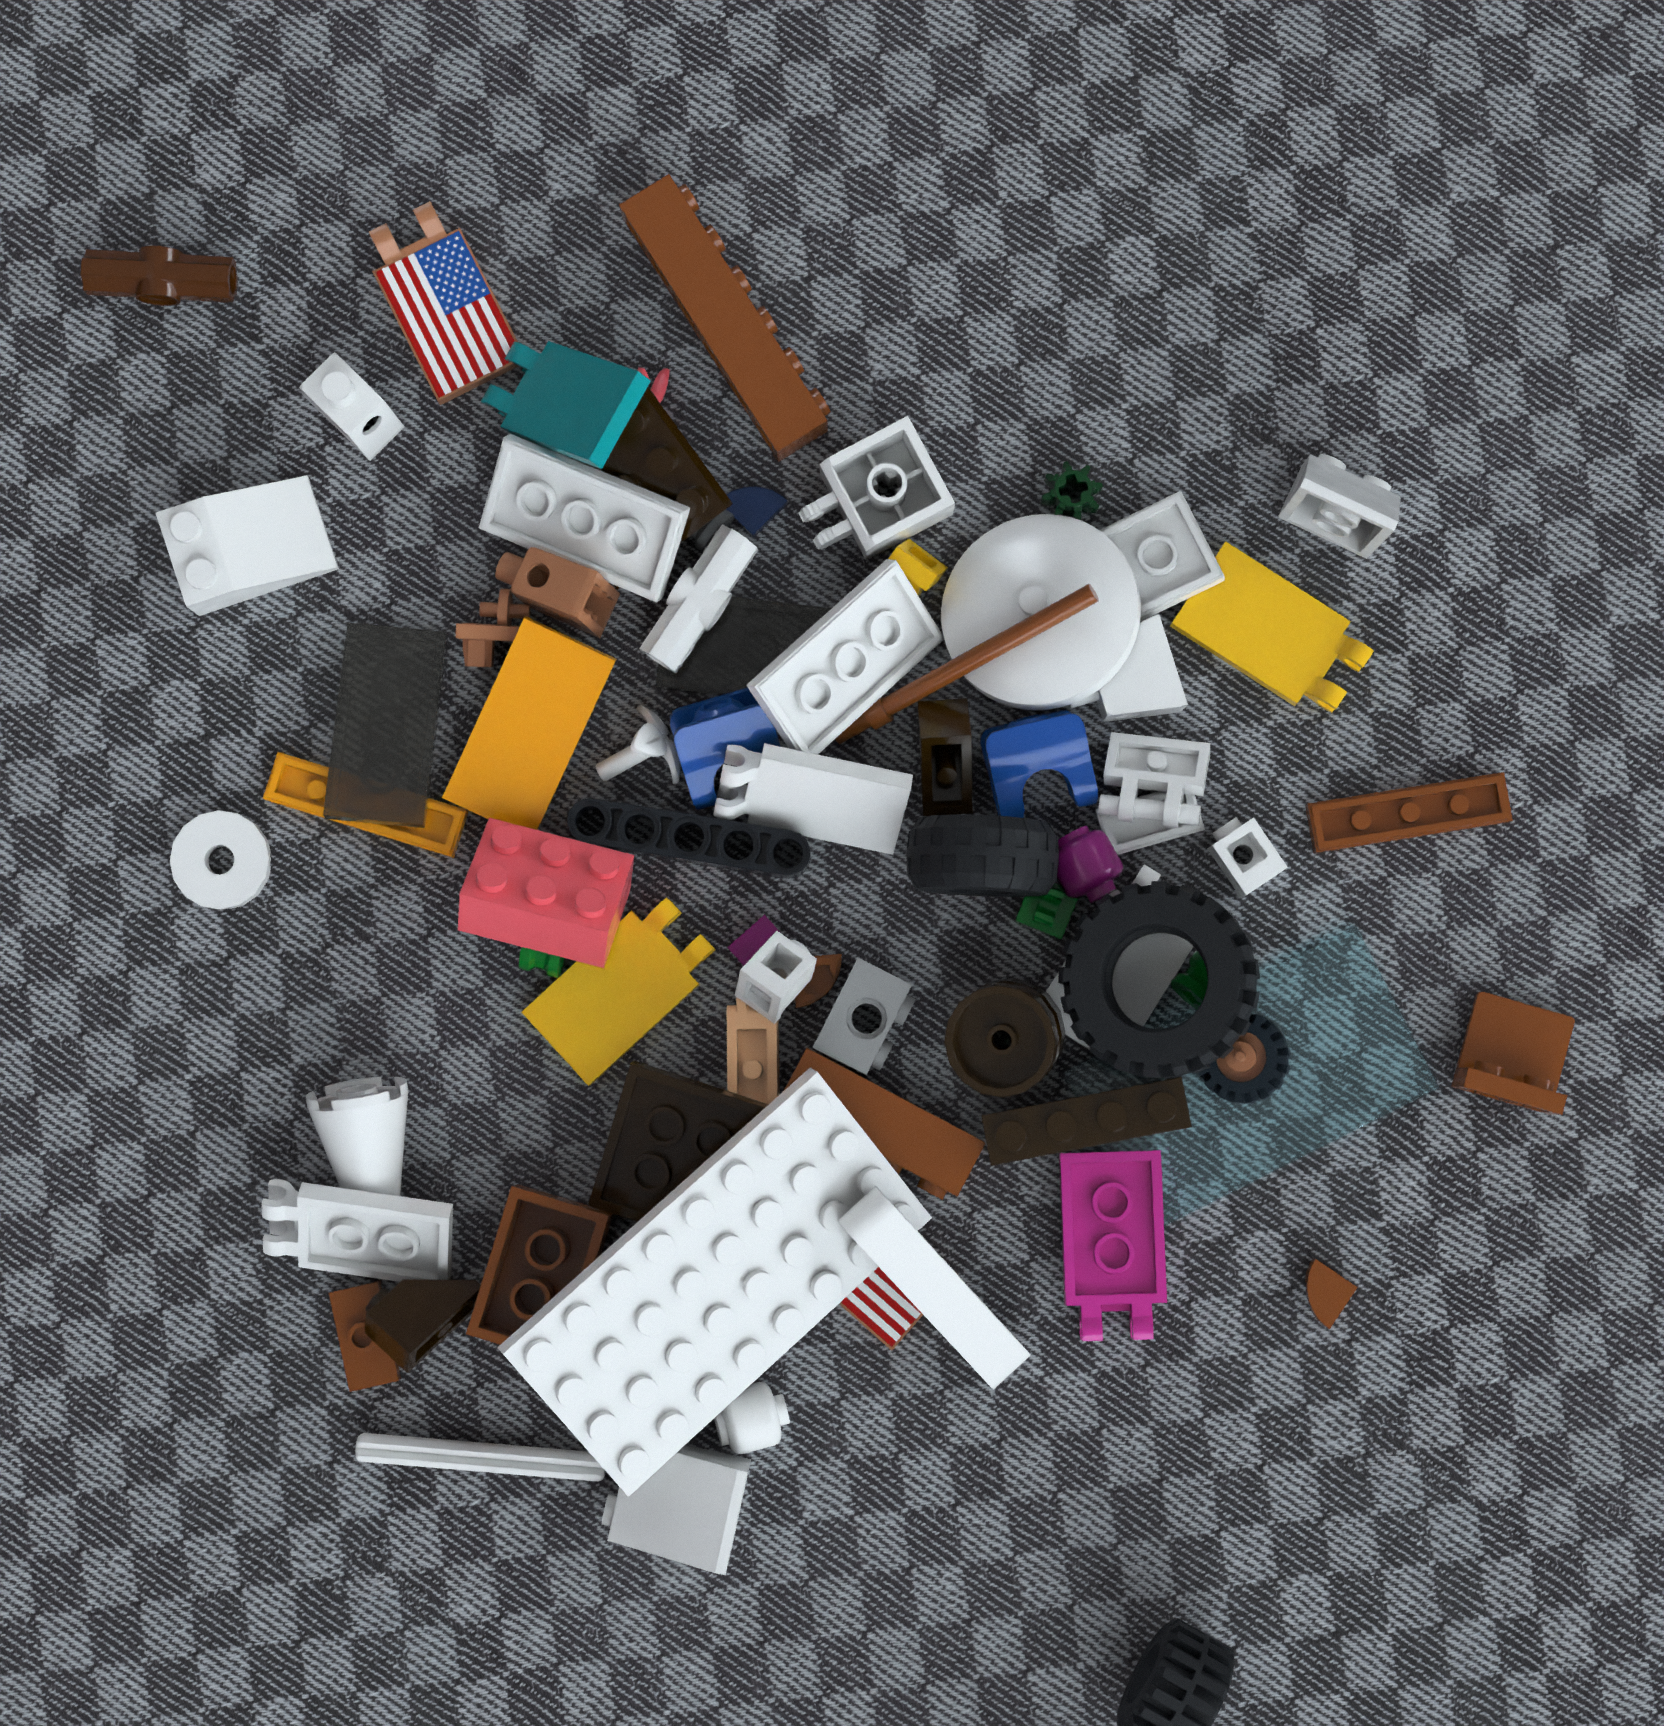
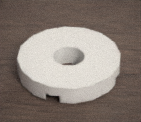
(191, 860)

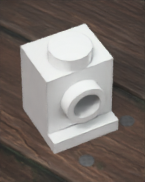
(1263, 861)
(775, 976)

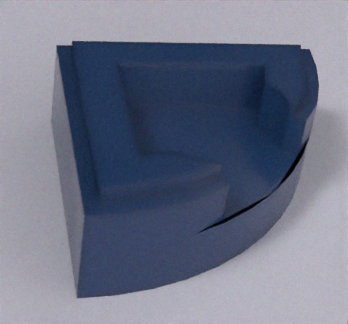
(755, 507)

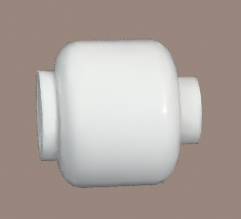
(752, 1420)

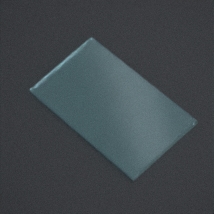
(1345, 1064)

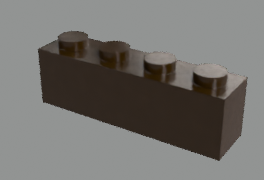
(1086, 1121)

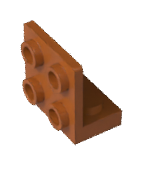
(1514, 1053)

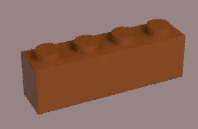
(900, 1129)

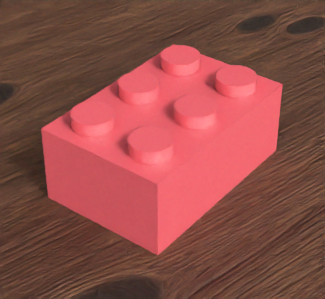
(545, 892)

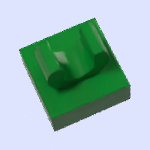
(1047, 912)

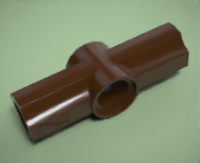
(159, 275)

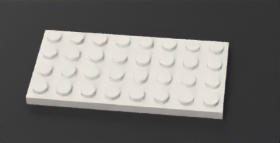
(709, 1284)

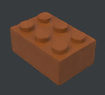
(534, 1256)

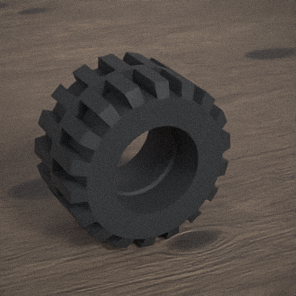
(1178, 1679)

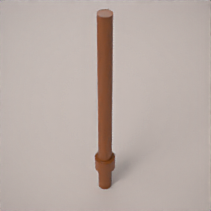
(884, 708)

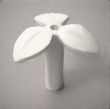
(648, 742)

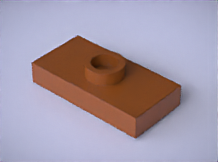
(362, 1358)

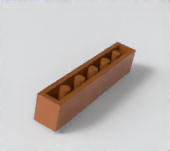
(724, 317)

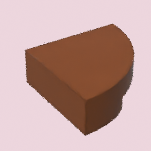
(823, 979)
(1326, 1292)

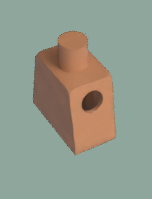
(559, 589)

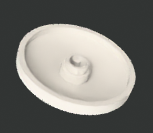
(1019, 573)

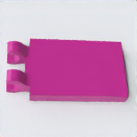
(1113, 1237)

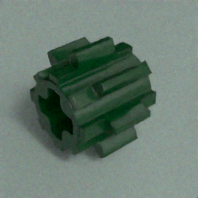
(1079, 482)

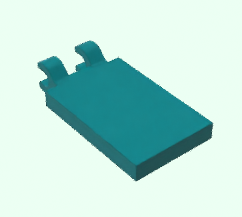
(568, 401)

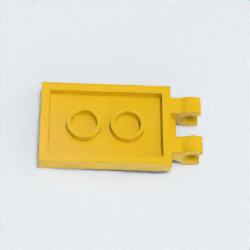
(1271, 631)
(602, 1012)

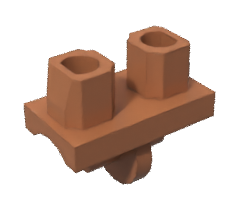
(480, 638)

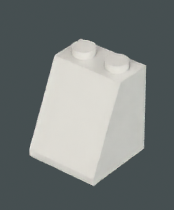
(683, 1509)

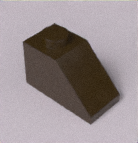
(945, 756)
(418, 1316)

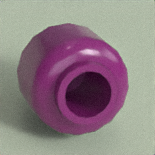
(1087, 864)

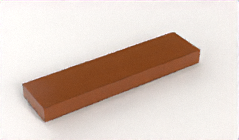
(1408, 812)

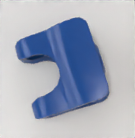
(707, 728)
(1036, 744)

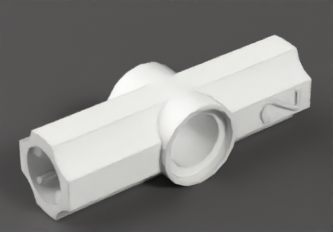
(699, 598)

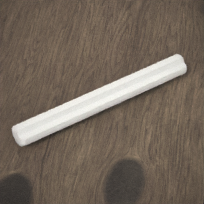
(478, 1457)

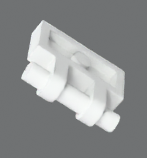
(1154, 765)

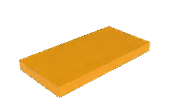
(529, 726)

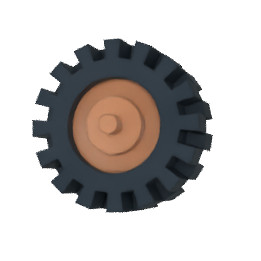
(1253, 1066)

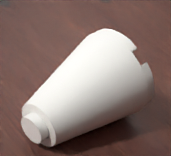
(363, 1132)

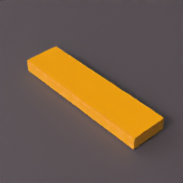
(303, 788)

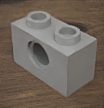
(864, 987)

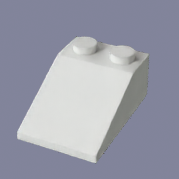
(1341, 505)
(246, 543)

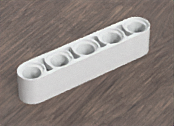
(934, 1287)

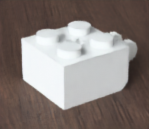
(876, 520)

